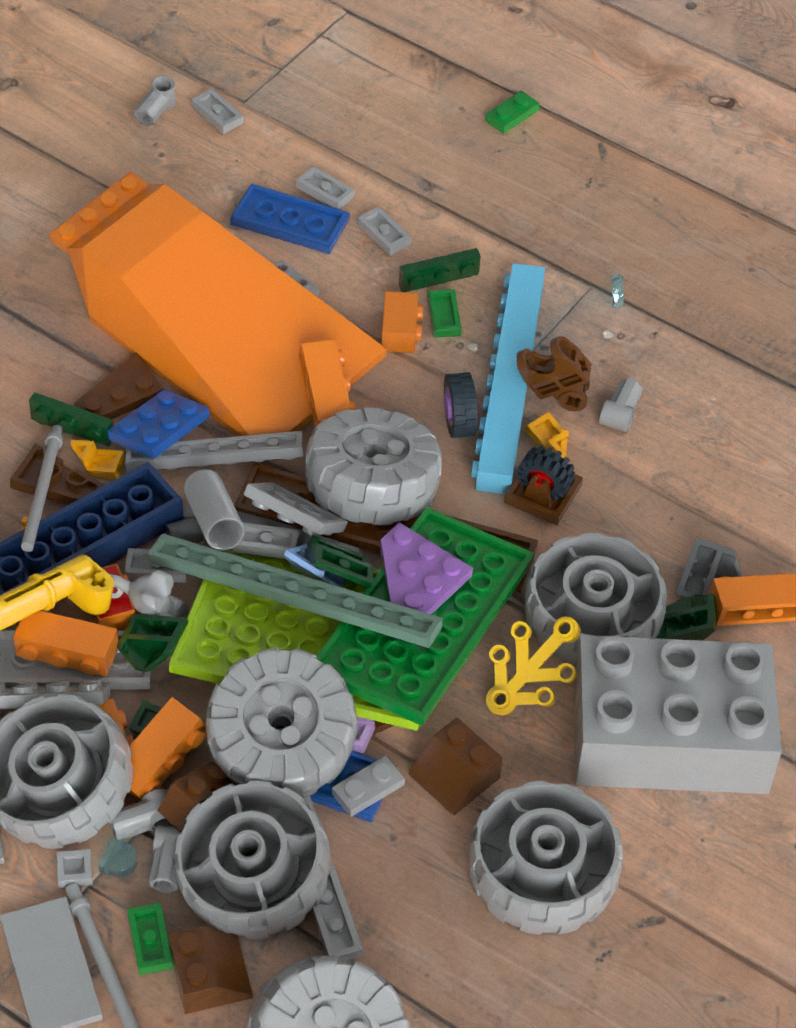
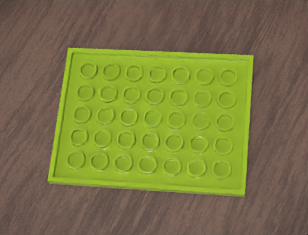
(238, 624)

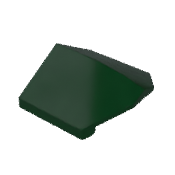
(690, 618)
(150, 640)

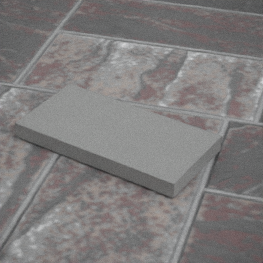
(51, 966)

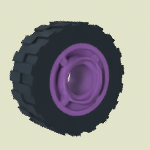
(460, 404)

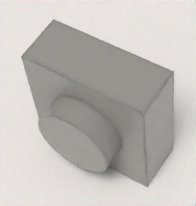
(74, 867)

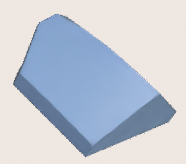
(299, 560)

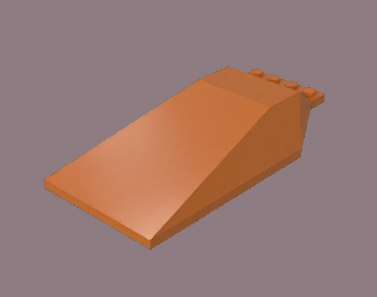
(203, 306)

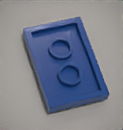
(158, 423)

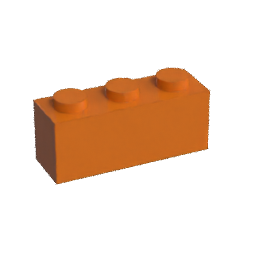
(324, 379)
(754, 599)
(66, 643)
(163, 746)

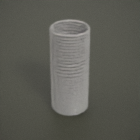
(214, 510)

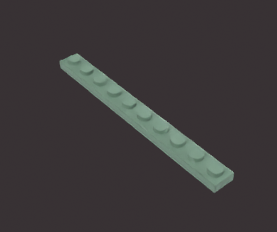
(296, 590)

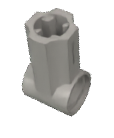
(159, 99)
(621, 408)
(140, 816)
(163, 868)

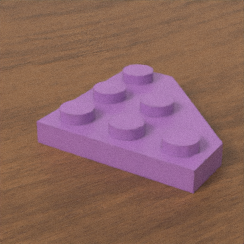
(419, 571)

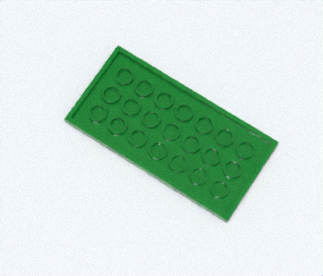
(411, 676)

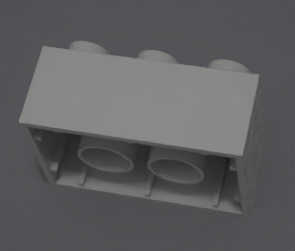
(676, 714)

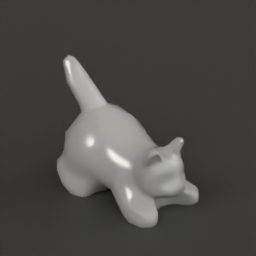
(152, 594)

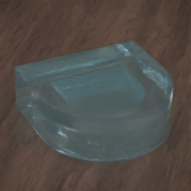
(617, 291)
(118, 859)

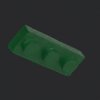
(439, 270)
(70, 418)

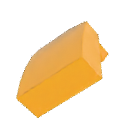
(549, 433)
(99, 462)

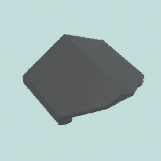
(705, 563)

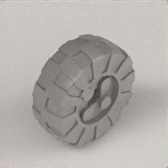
(373, 465)
(600, 585)
(277, 691)
(61, 771)
(545, 857)
(252, 859)
(327, 995)

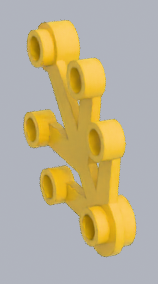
(528, 669)

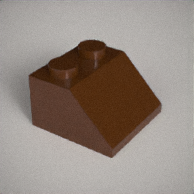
(456, 766)
(208, 968)

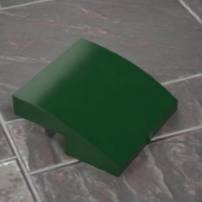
(340, 561)

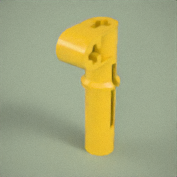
(77, 579)

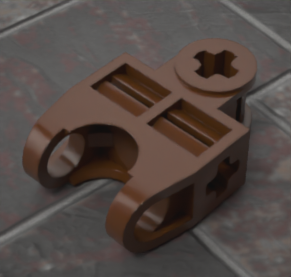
(561, 374)

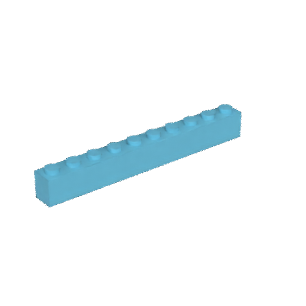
(507, 386)

